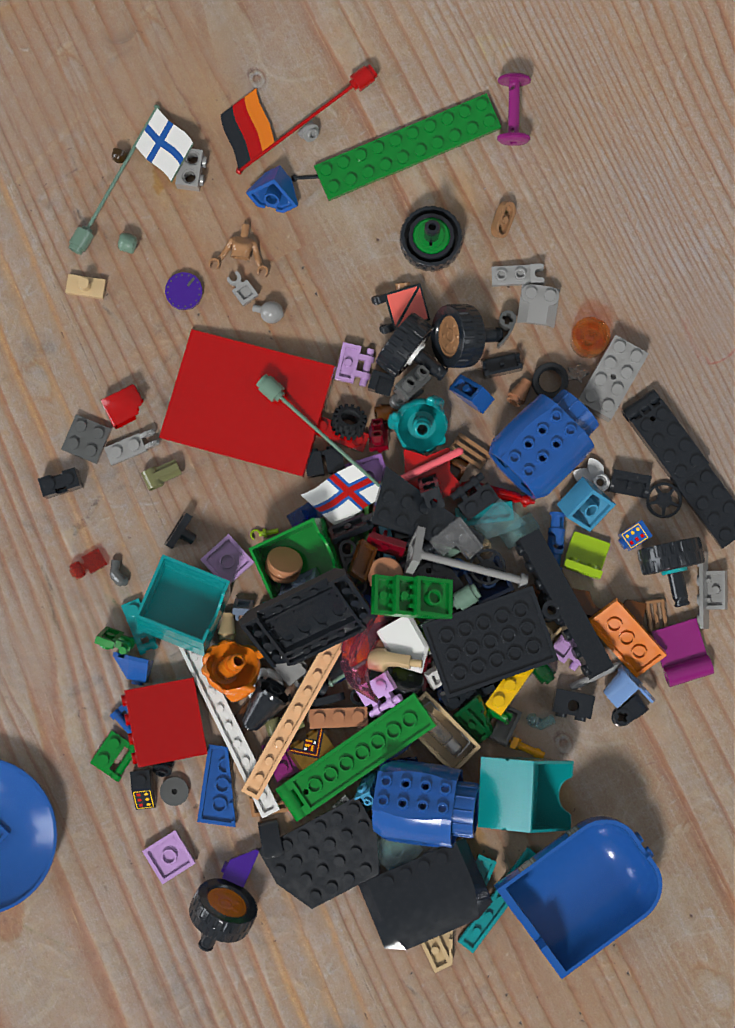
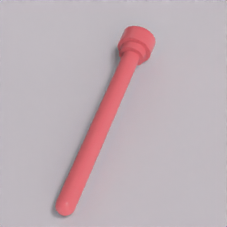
(432, 464)

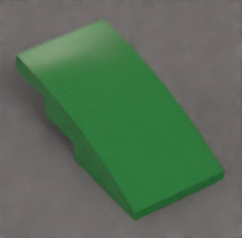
(412, 596)

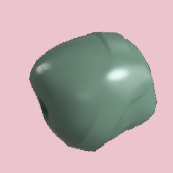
(127, 243)

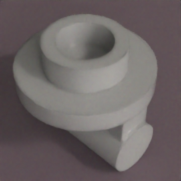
(309, 132)

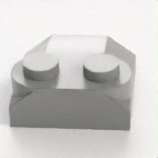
(538, 305)

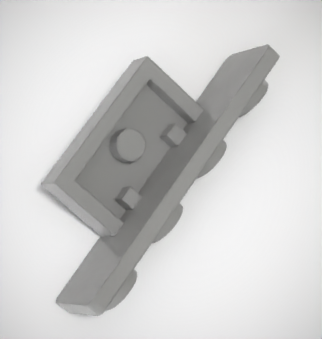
(711, 592)

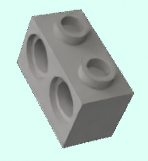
(192, 169)

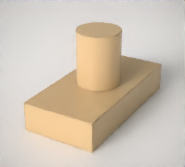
(86, 286)

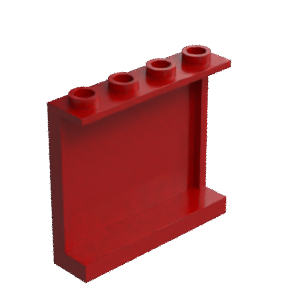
(164, 722)

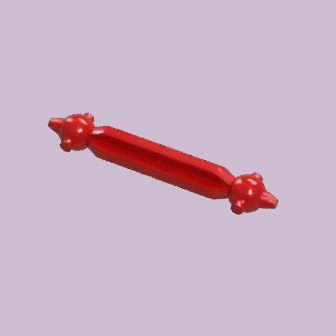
(508, 495)

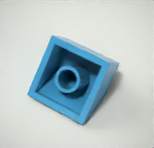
(585, 504)

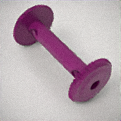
(514, 80)

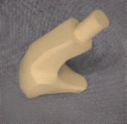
(380, 659)

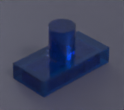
(303, 514)

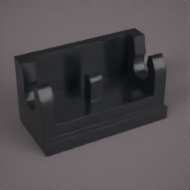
(501, 365)
(629, 483)
(431, 489)

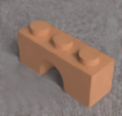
(338, 717)

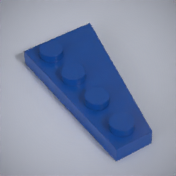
(217, 792)

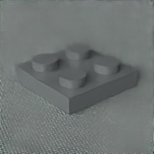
(86, 439)

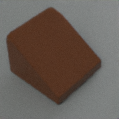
(458, 467)

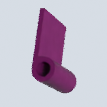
(685, 652)

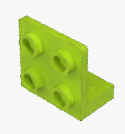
(586, 555)

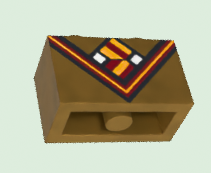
(310, 749)

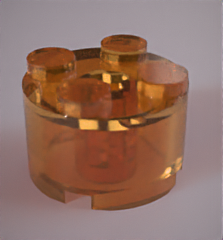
(595, 328)

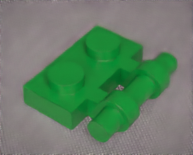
(111, 638)

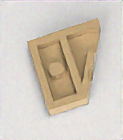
(440, 951)

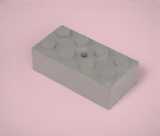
(612, 378)

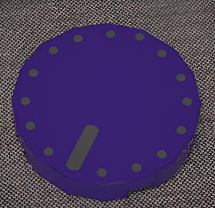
(184, 291)

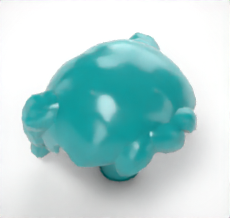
(420, 424)

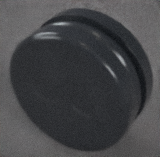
(407, 682)

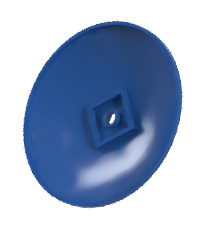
(26, 835)

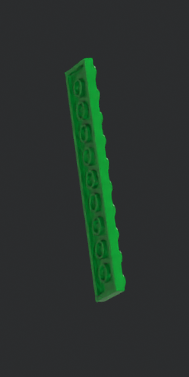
(407, 147)

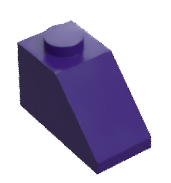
(239, 867)

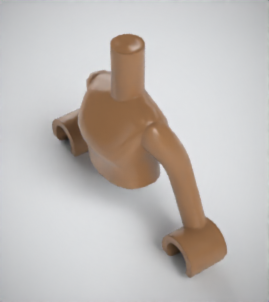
(241, 249)

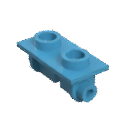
(367, 788)

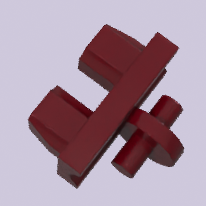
(378, 435)

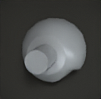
(270, 311)

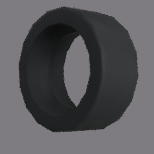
(550, 366)

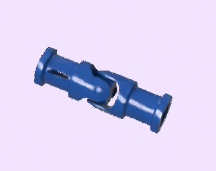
(556, 535)

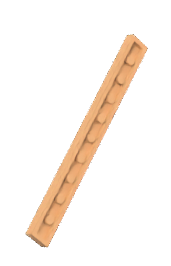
(290, 721)

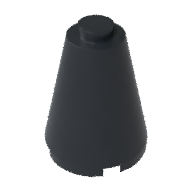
(265, 703)

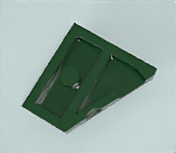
(474, 719)

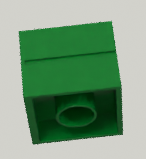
(310, 540)

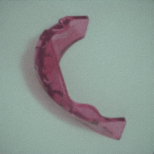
(356, 652)

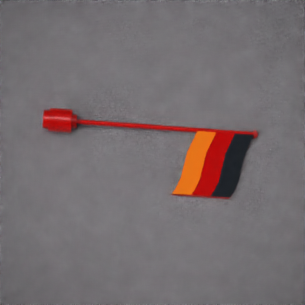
(251, 131)

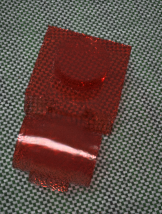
(92, 561)

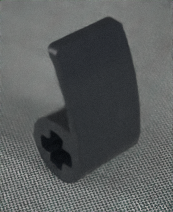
(270, 838)

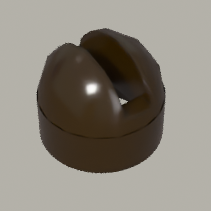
(119, 155)

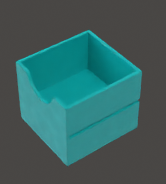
(183, 605)
(523, 794)

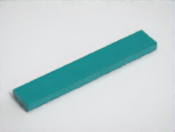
(478, 929)

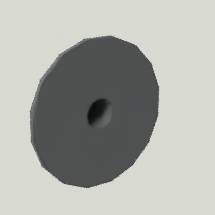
(174, 791)

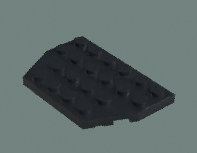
(327, 854)

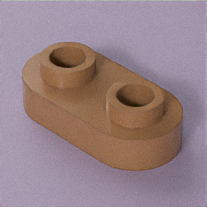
(503, 219)

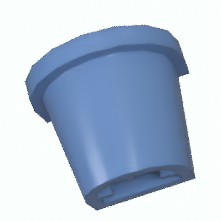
(623, 686)

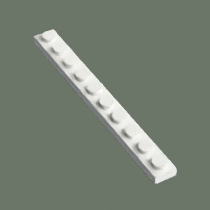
(229, 730)

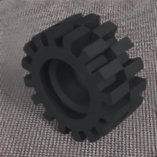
(348, 430)

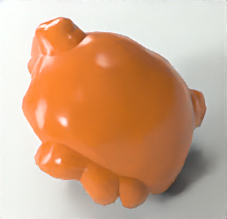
(232, 668)

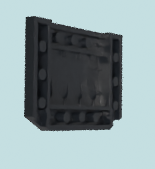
(308, 618)
(426, 897)

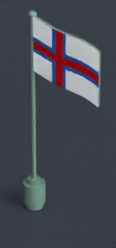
(343, 492)

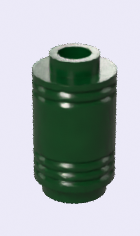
(544, 673)

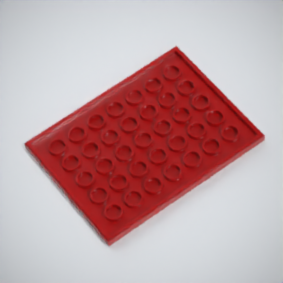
(224, 412)

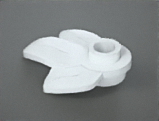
(593, 472)

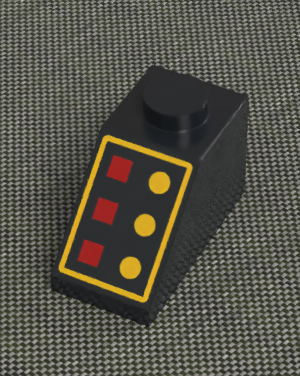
(143, 789)

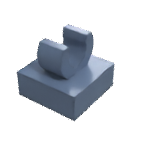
(241, 606)

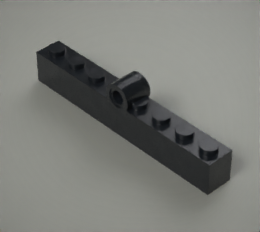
(564, 604)

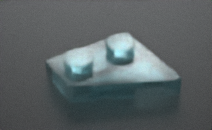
(499, 520)

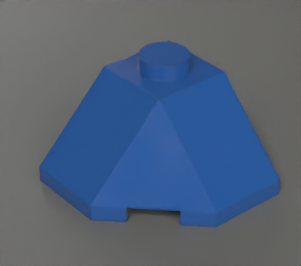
(274, 191)
(134, 667)

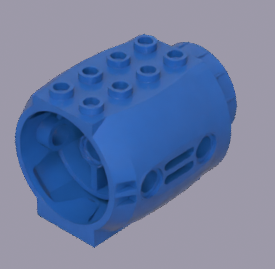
(544, 443)
(424, 804)

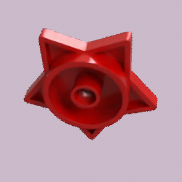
(446, 479)

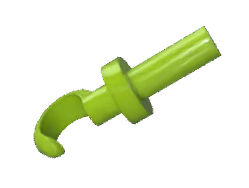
(265, 532)

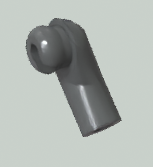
(116, 575)

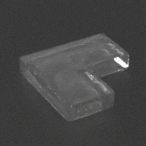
(457, 535)

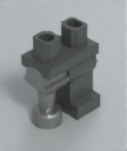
(410, 386)

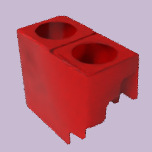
(123, 406)

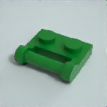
(109, 753)

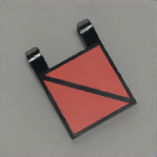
(401, 305)

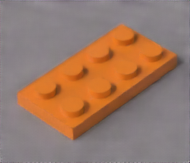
(627, 637)

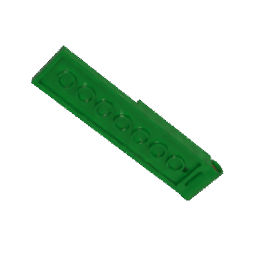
(356, 757)

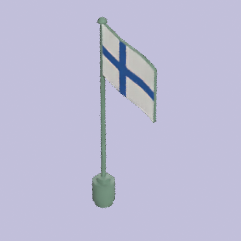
(161, 145)

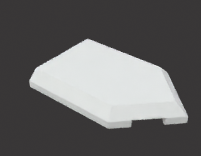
(405, 638)

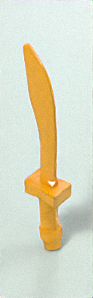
(517, 744)

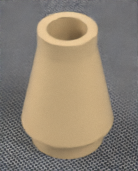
(227, 627)

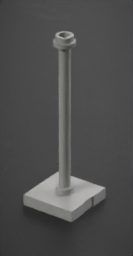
(416, 554)

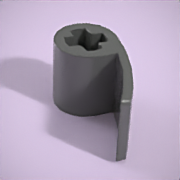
(506, 327)

